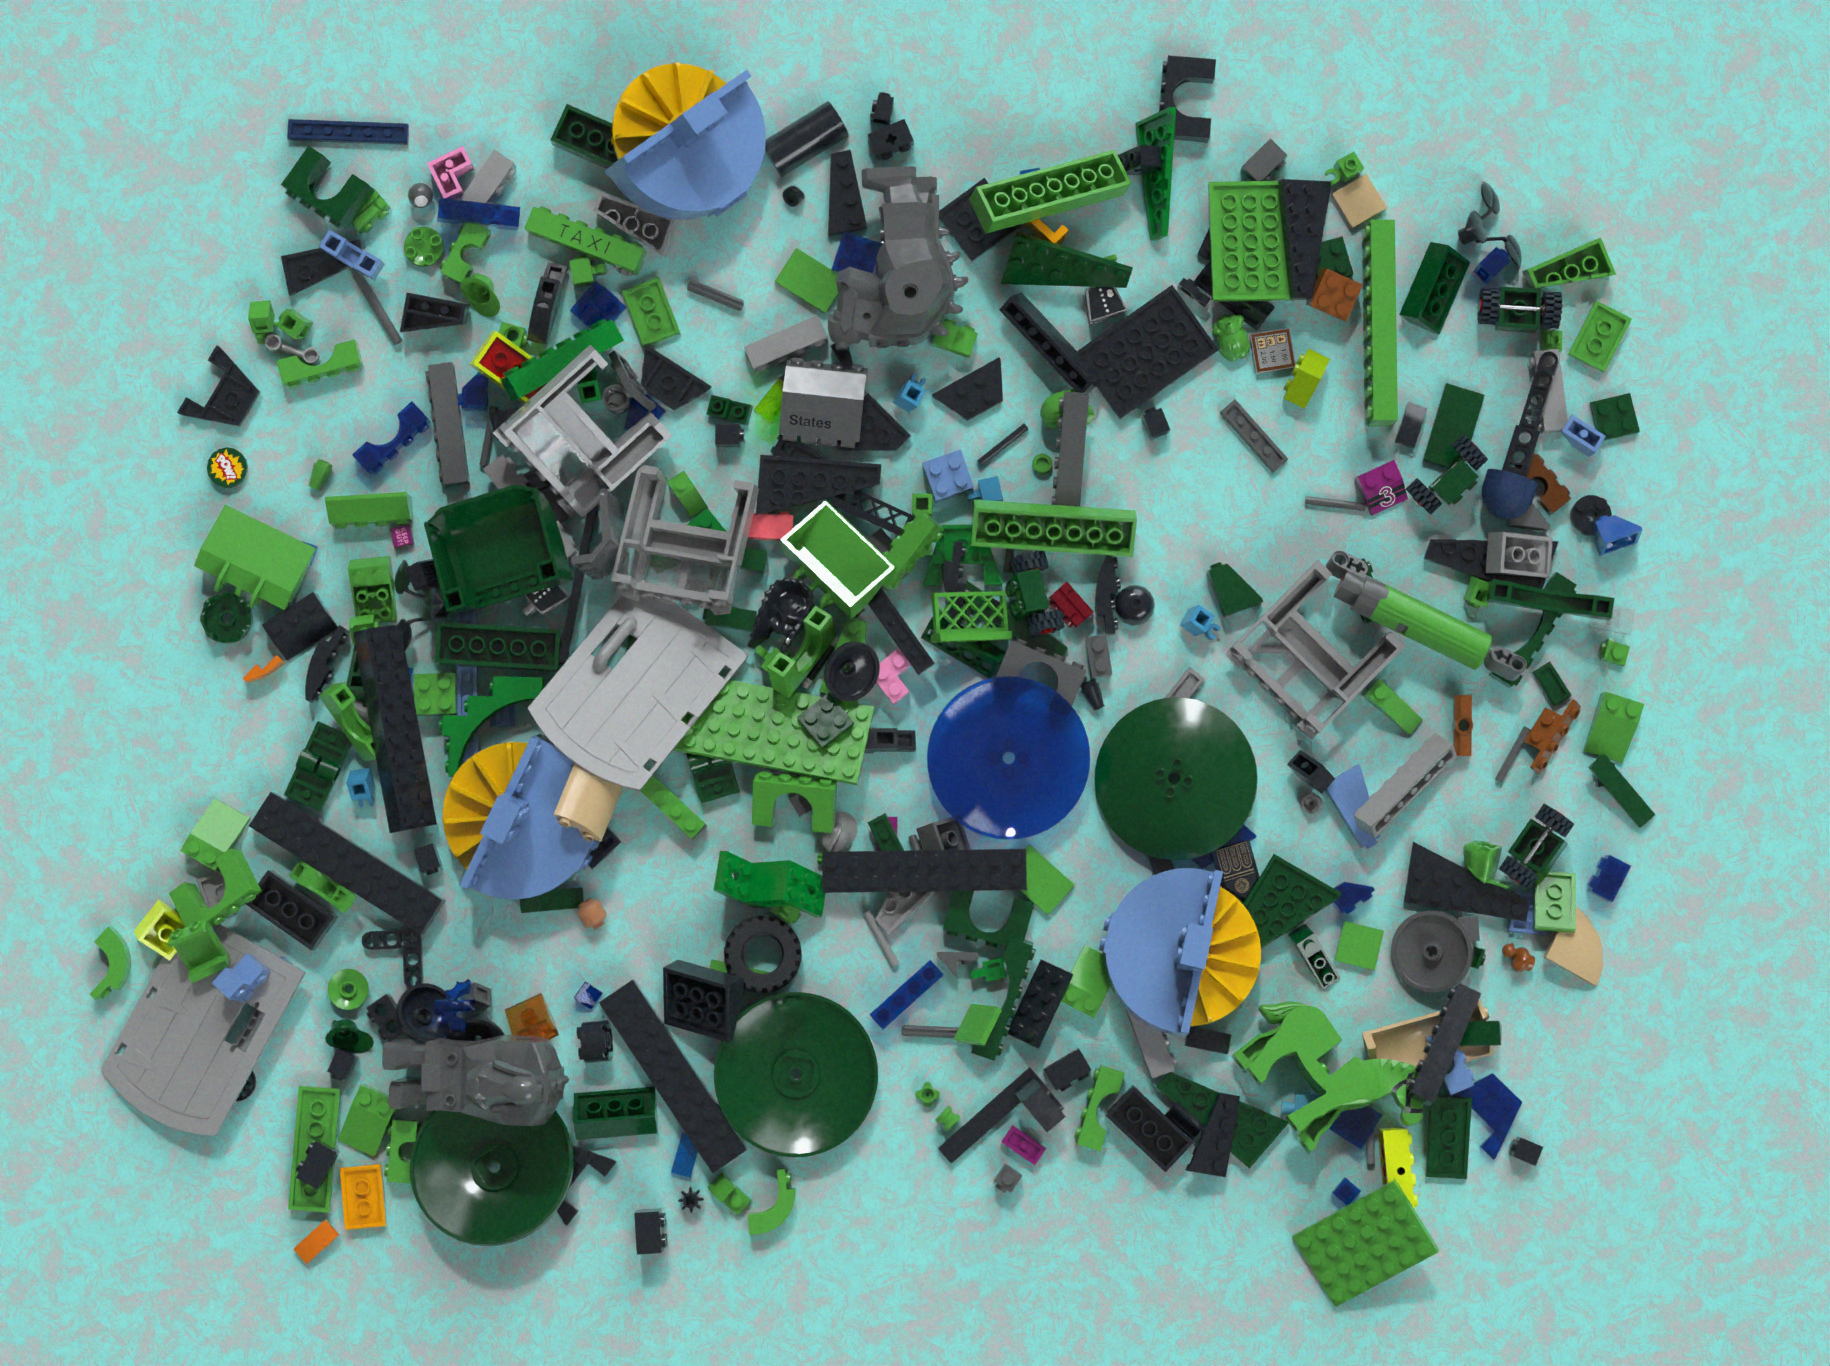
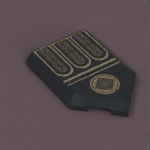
(1238, 868)

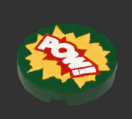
(227, 467)

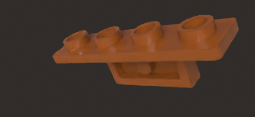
(1548, 733)

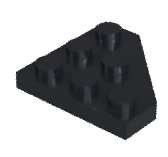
(878, 430)

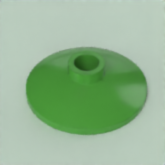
(338, 993)

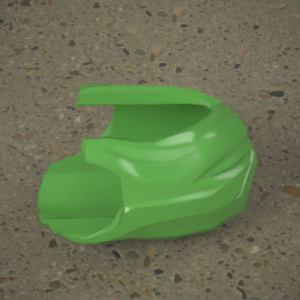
(1050, 410)

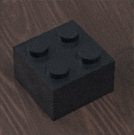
(1040, 1103)
(649, 1231)

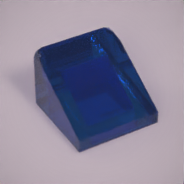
(588, 995)

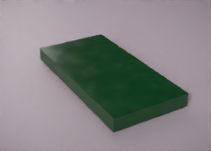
(1455, 416)
(1448, 1137)

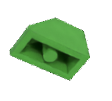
(687, 494)

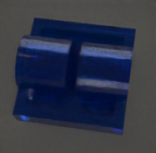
(596, 305)

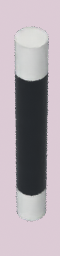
(818, 666)

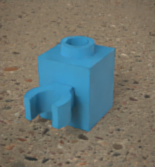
(910, 394)
(988, 489)
(1198, 621)
(361, 786)

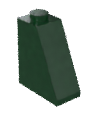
(1231, 590)

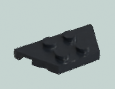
(669, 381)
(974, 392)

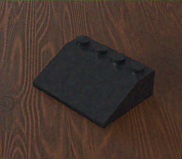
(702, 999)

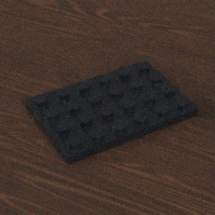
(1147, 351)

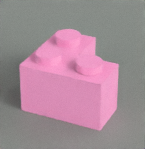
(447, 169)
(888, 677)

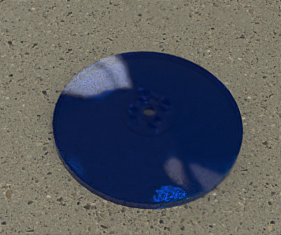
(969, 751)

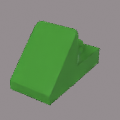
(729, 1193)

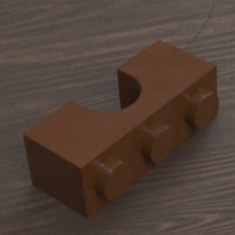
(1554, 493)

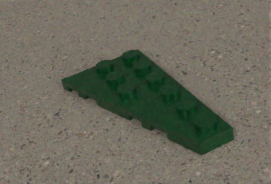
(1051, 264)

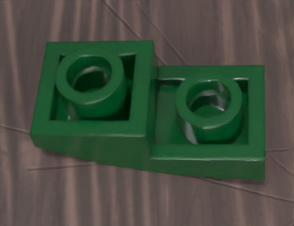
(729, 410)

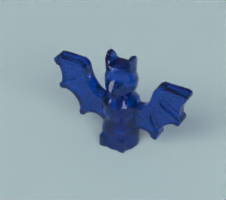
(452, 1006)

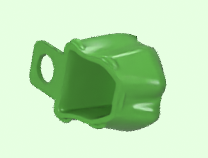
(1482, 861)

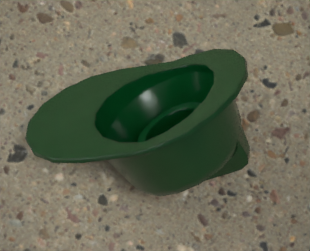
(347, 1036)

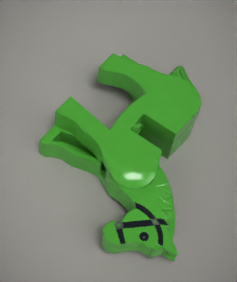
(1308, 1038)

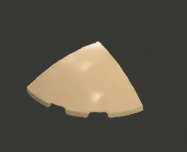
(1578, 951)

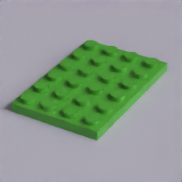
(1247, 242)
(1365, 1243)

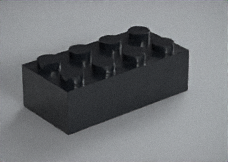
(292, 910)
(1148, 1128)

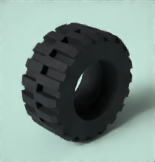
(779, 931)

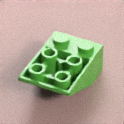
(373, 588)

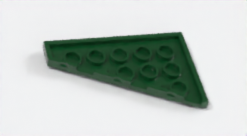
(1285, 899)

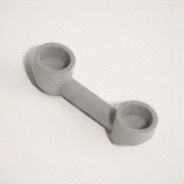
(274, 345)

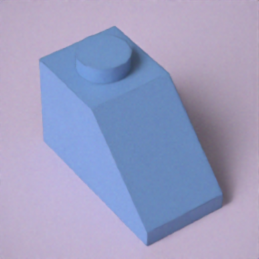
(1582, 436)

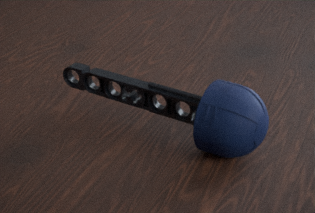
(1508, 491)

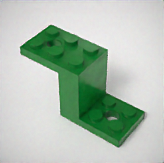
(769, 884)

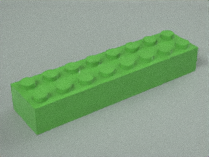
(1049, 191)
(1053, 528)

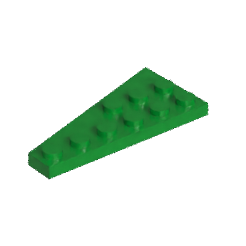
(1158, 131)

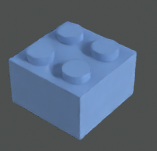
(948, 476)

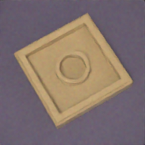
(1359, 201)

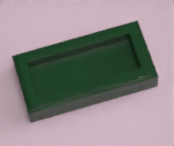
(1551, 683)

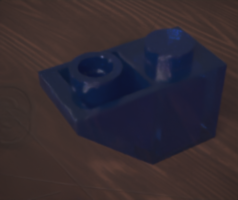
(1351, 895)

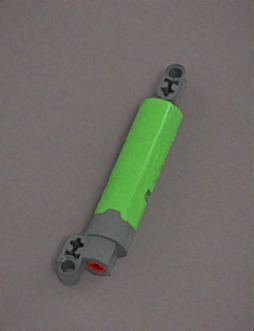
(1419, 619)

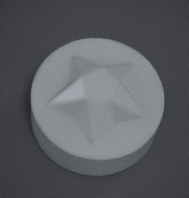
(1311, 803)

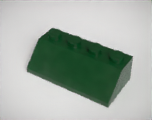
(1434, 287)
(615, 1113)

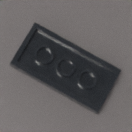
(1039, 1003)

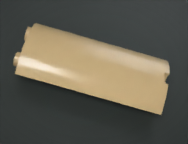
(587, 804)
(1406, 1039)

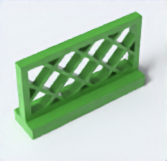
(975, 633)

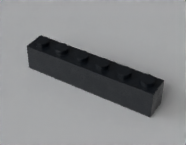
(1050, 343)
(1444, 1044)

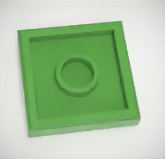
(1359, 945)
(977, 1024)

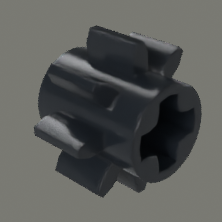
(685, 1199)

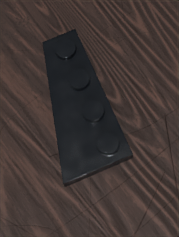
(845, 201)
(310, 268)
(1214, 1146)

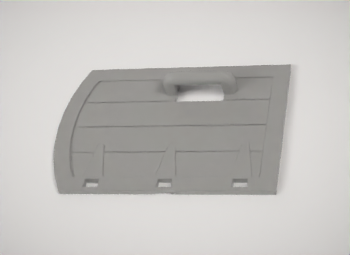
(634, 713)
(176, 1044)

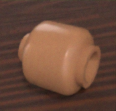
(591, 913)

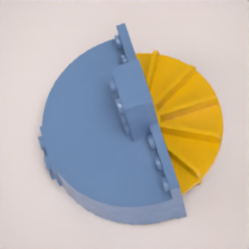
(686, 141)
(505, 822)
(1181, 950)

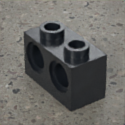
(383, 1021)

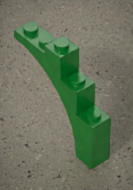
(479, 709)

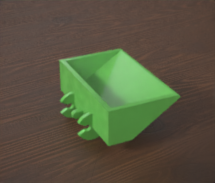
(255, 558)
(836, 559)

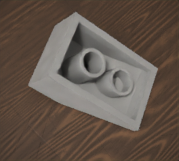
(1519, 554)

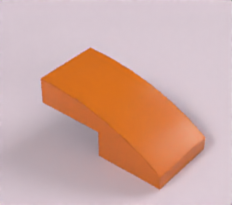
(258, 673)
(316, 1241)

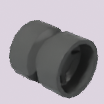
(615, 399)

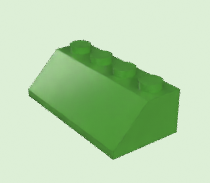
(369, 509)

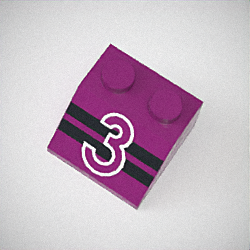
(1382, 487)

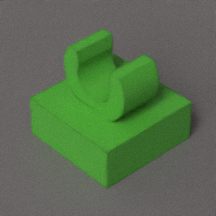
(1551, 340)

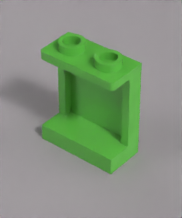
(199, 949)

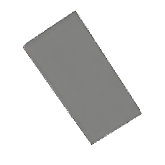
(1186, 685)

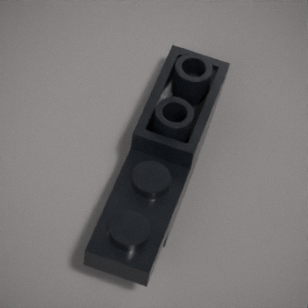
(545, 303)
(951, 573)
(1107, 585)
(318, 669)
(891, 740)

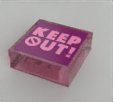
(402, 536)

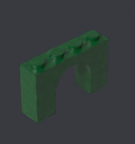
(341, 208)
(739, 618)
(959, 920)

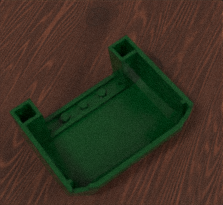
(496, 548)

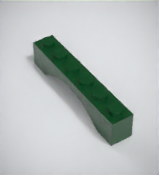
(1556, 583)
(1547, 600)
(1016, 958)

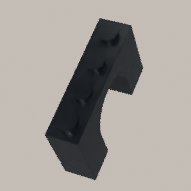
(1181, 71)

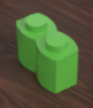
(958, 340)

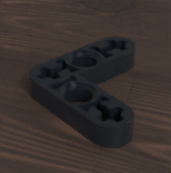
(408, 948)

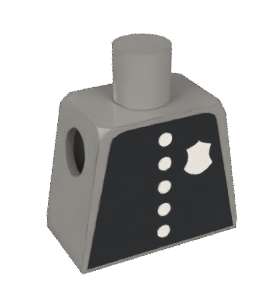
(1103, 304)
(545, 601)

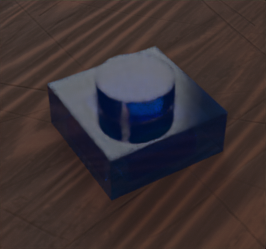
(1346, 1191)

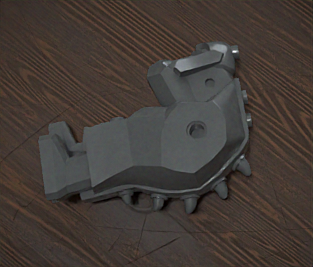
(913, 271)
(493, 1078)

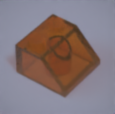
(532, 1018)

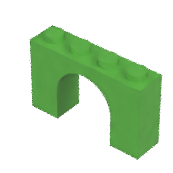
(788, 673)
(819, 792)
(239, 889)

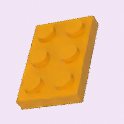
(363, 1196)

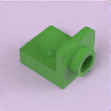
(1614, 652)

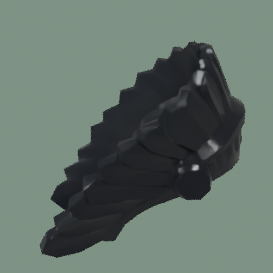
(783, 611)

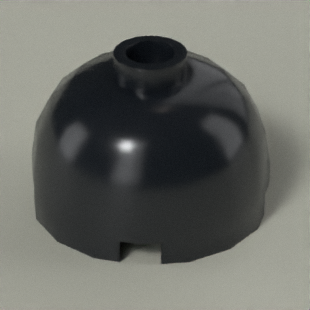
(1134, 605)

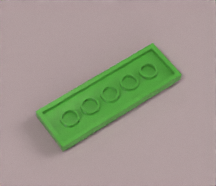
(315, 1120)

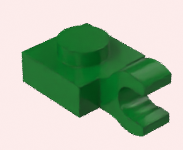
(991, 969)

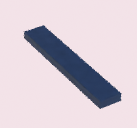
(348, 131)

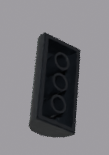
(805, 138)

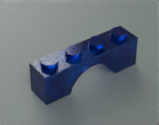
(480, 213)
(411, 423)
(906, 994)

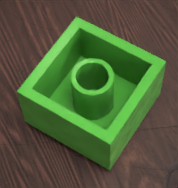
(435, 694)

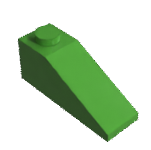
(1392, 706)

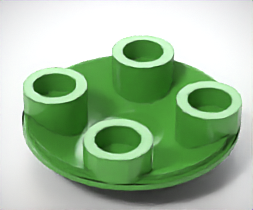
(423, 246)

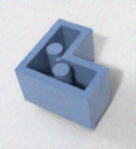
(243, 979)

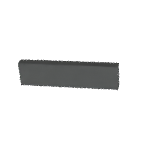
(1253, 435)

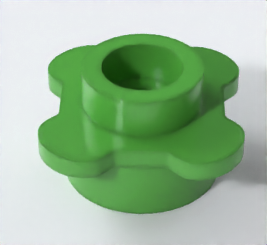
(921, 1094)

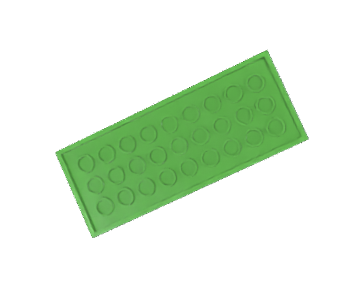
(762, 730)

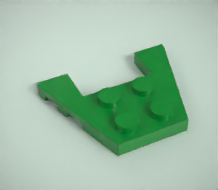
(973, 556)

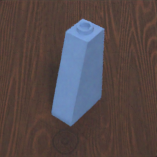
(1347, 795)

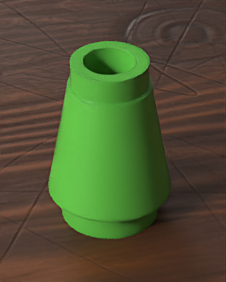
(320, 473)

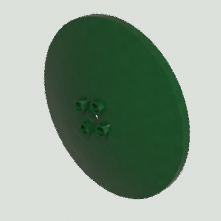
(1214, 782)
(805, 1113)
(483, 1207)

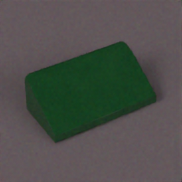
(1482, 1034)

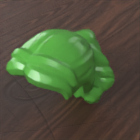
(1231, 337)

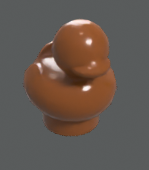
(1521, 958)

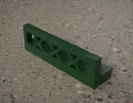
(982, 650)

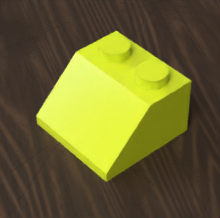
(157, 927)

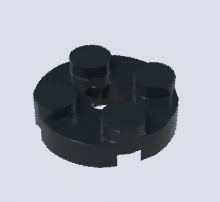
(1581, 508)

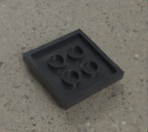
(966, 228)

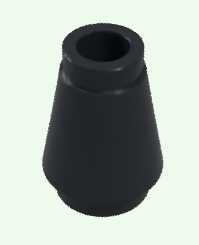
(1092, 693)

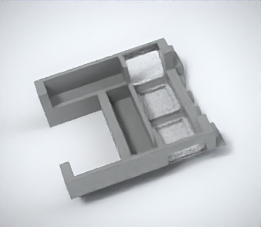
(571, 447)
(678, 558)
(1301, 663)

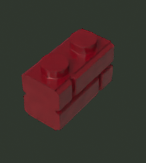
(1071, 605)

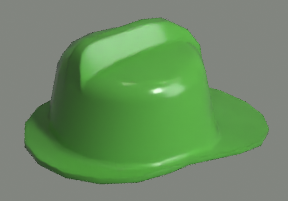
(481, 295)

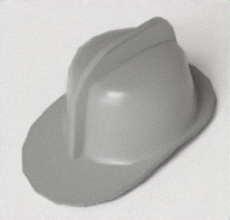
(842, 835)

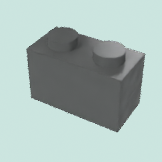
(1264, 162)
(1098, 656)

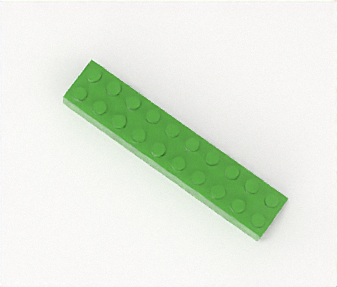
(1381, 323)

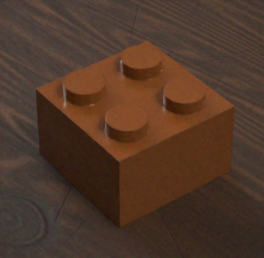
(1334, 294)

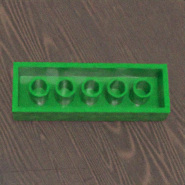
(552, 361)

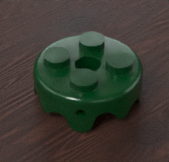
(212, 615)

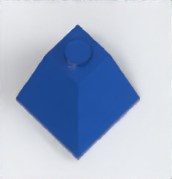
(1614, 534)

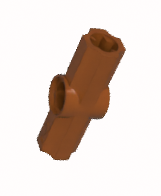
(1462, 711)

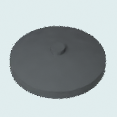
(1432, 951)

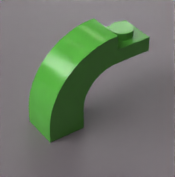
(323, 885)
(119, 962)
(770, 1219)

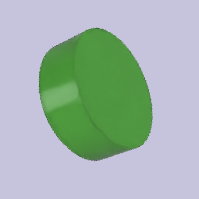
(1042, 463)

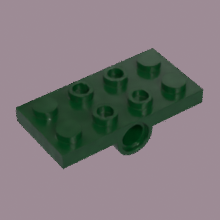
(319, 766)
(712, 777)

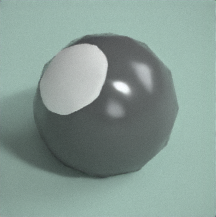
(420, 195)

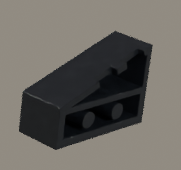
(430, 312)

